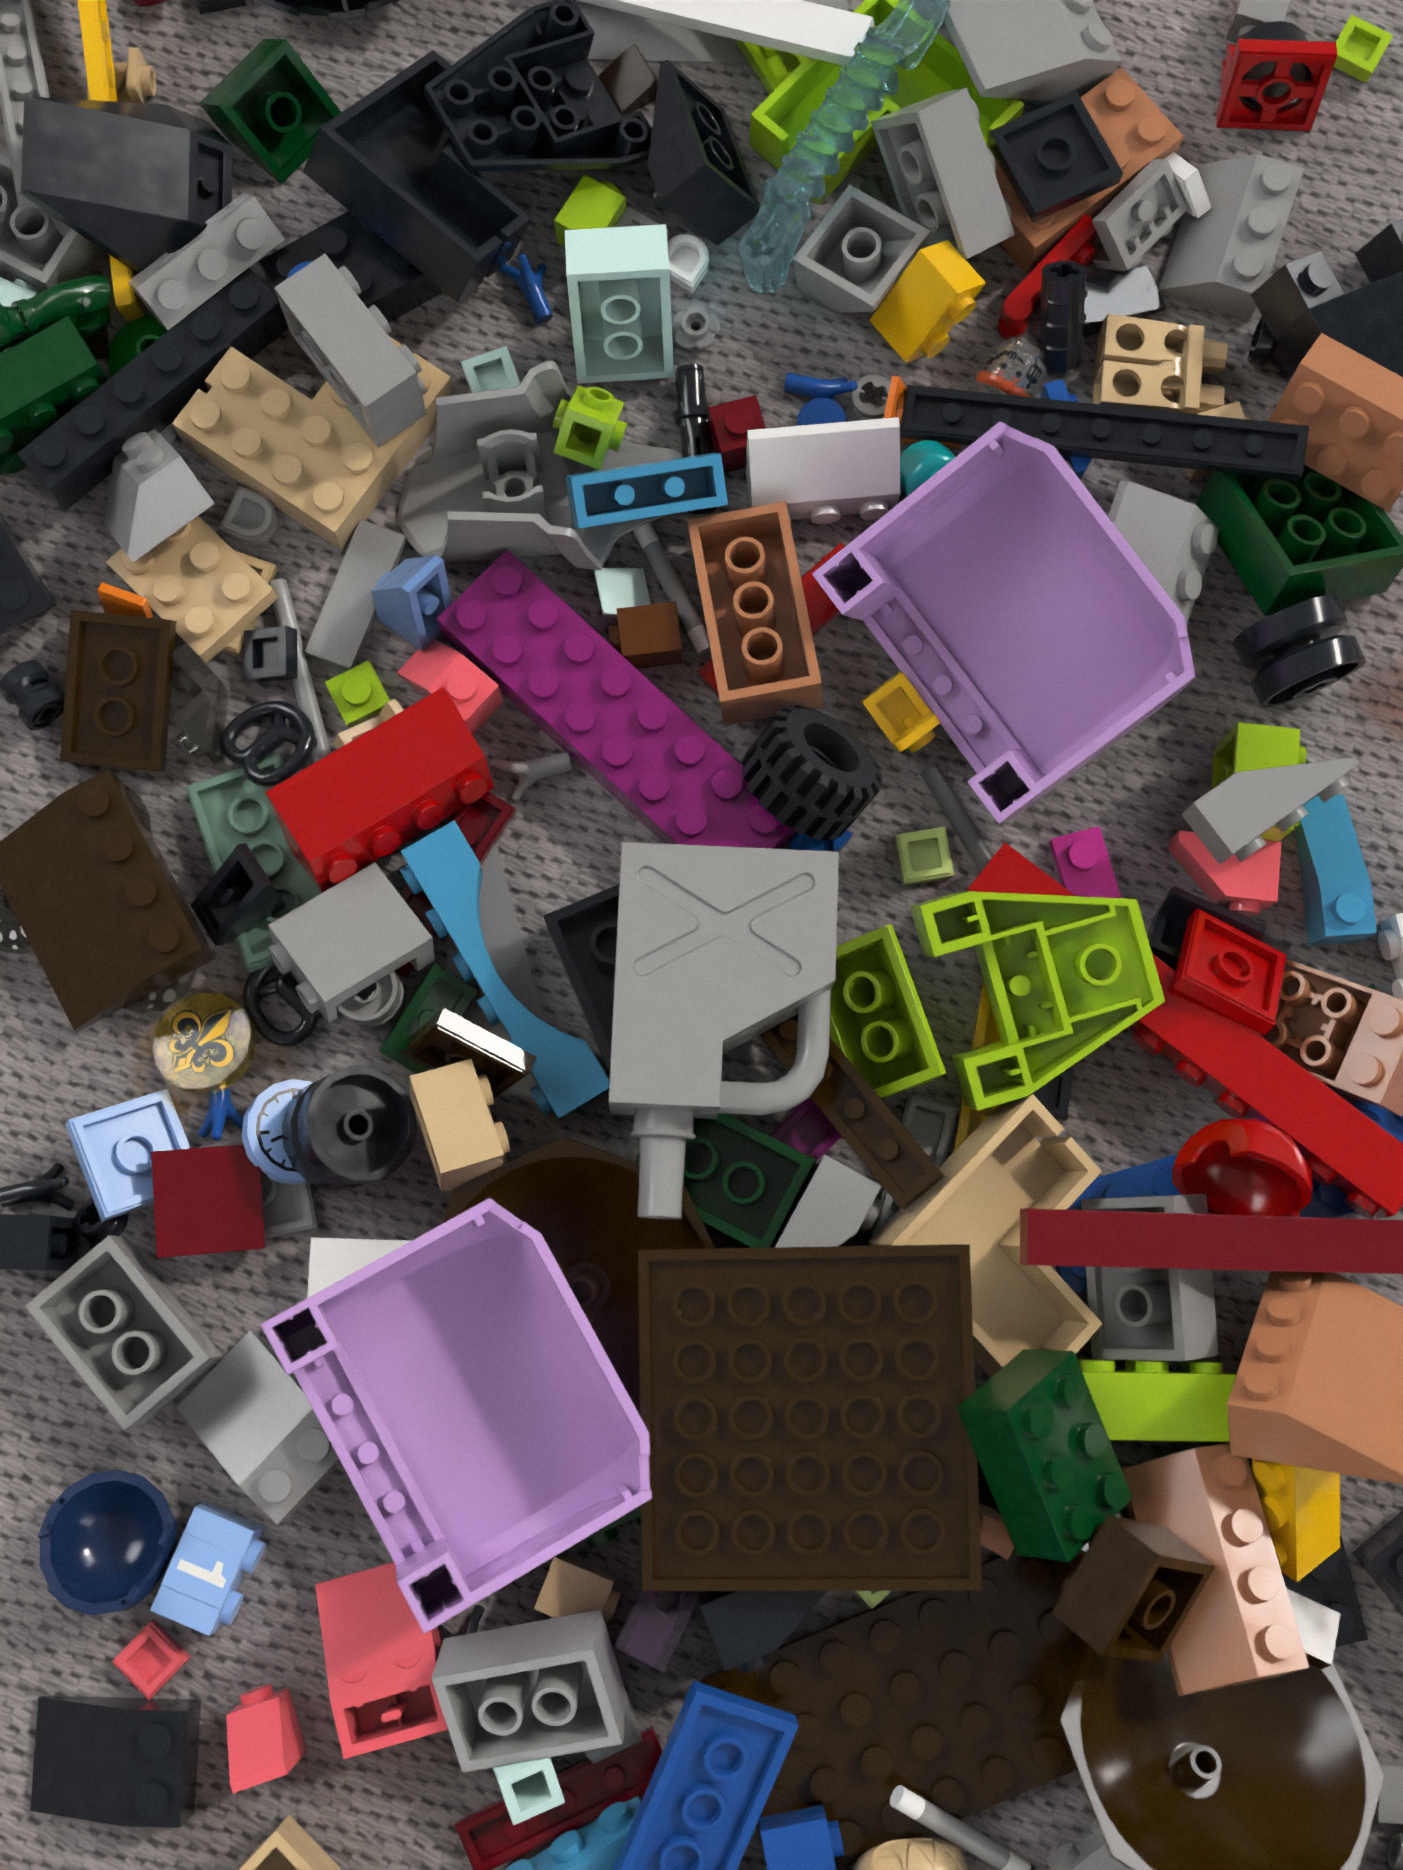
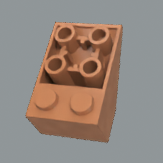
(1342, 1035)

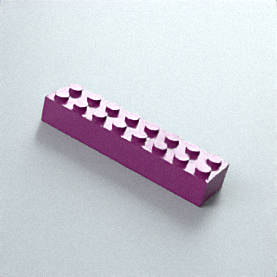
(605, 712)

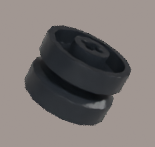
(1299, 651)
(349, 1128)

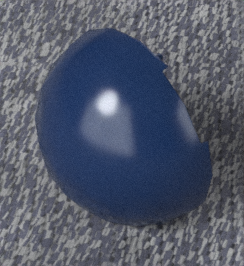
(106, 1542)

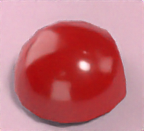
(1244, 1169)

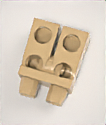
(1156, 366)

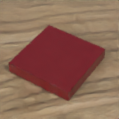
(206, 1201)

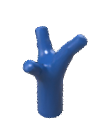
(531, 286)
(818, 387)
(219, 1109)

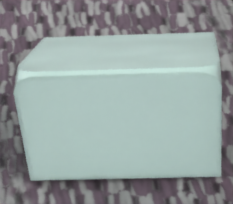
(619, 590)

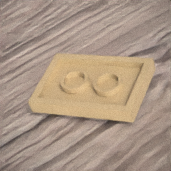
(198, 585)

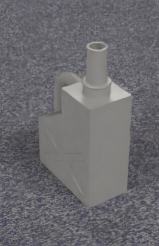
(705, 961)

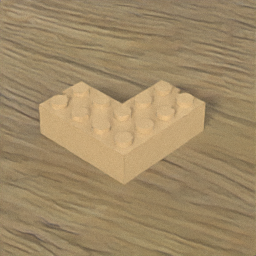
(300, 450)
(980, 1205)

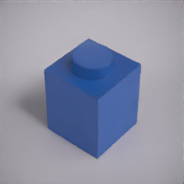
(801, 1840)

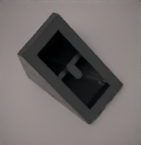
(236, 897)

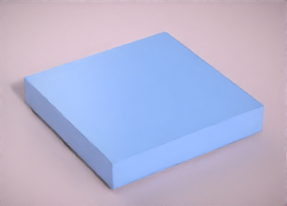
(117, 1149)

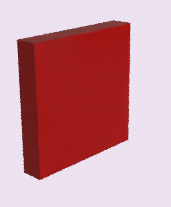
(1230, 971)

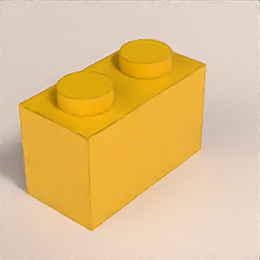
(928, 302)

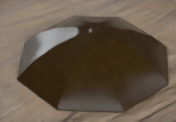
(590, 1220)
(1222, 1774)

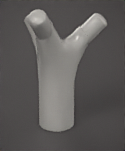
(533, 770)

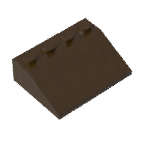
(98, 901)

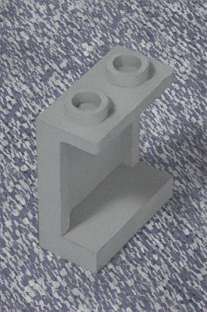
(348, 940)

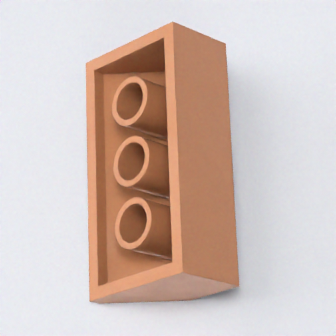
(1243, 1616)

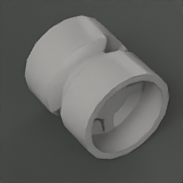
(376, 1004)

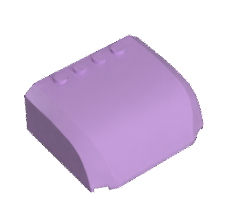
(1015, 615)
(468, 1407)

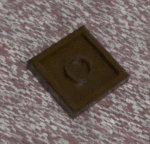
(454, 1039)

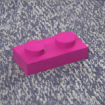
(1084, 864)

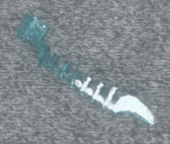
(872, 71)

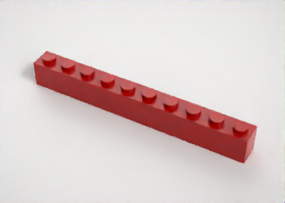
(1248, 1073)

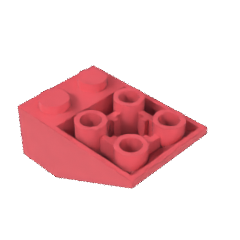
(377, 1662)

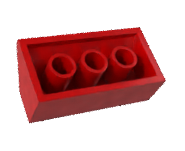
(380, 790)

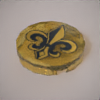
(204, 1043)

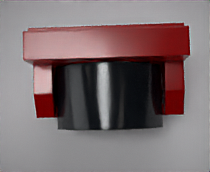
(1269, 71)

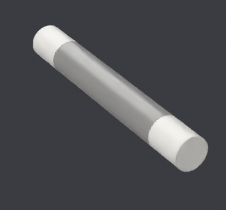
(673, 587)
(956, 1830)

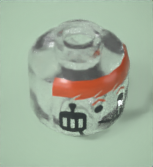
(1011, 369)

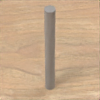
(303, 686)

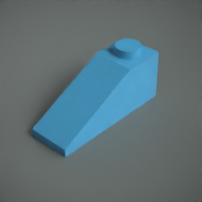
(1333, 875)

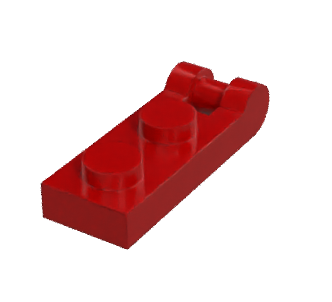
(1024, 299)

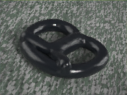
(270, 741)
(285, 988)

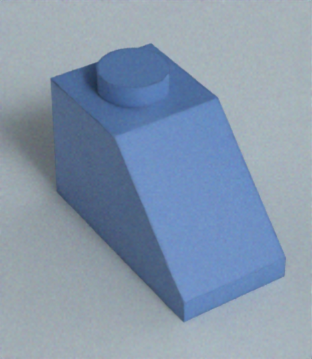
(413, 598)

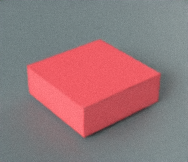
(151, 1659)

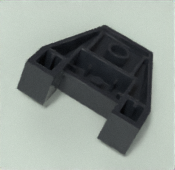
(1308, 301)

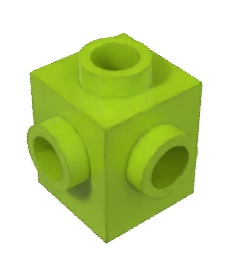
(589, 426)

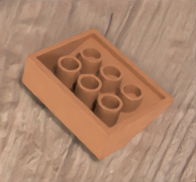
(1322, 1379)

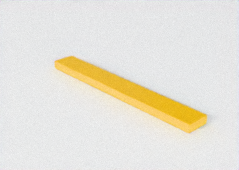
(103, 87)

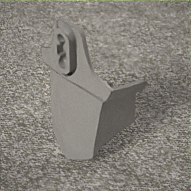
(499, 484)

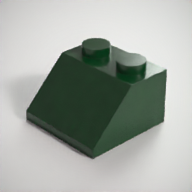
(271, 107)

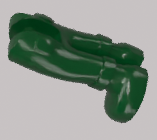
(80, 299)

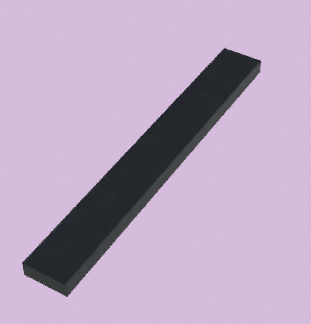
(1111, 431)

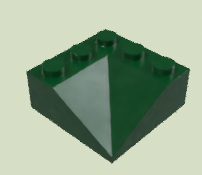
(1301, 538)

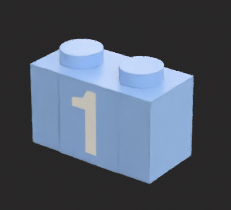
(208, 1569)

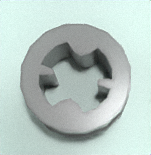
(877, 386)

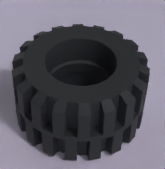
(811, 772)

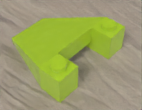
(1056, 977)

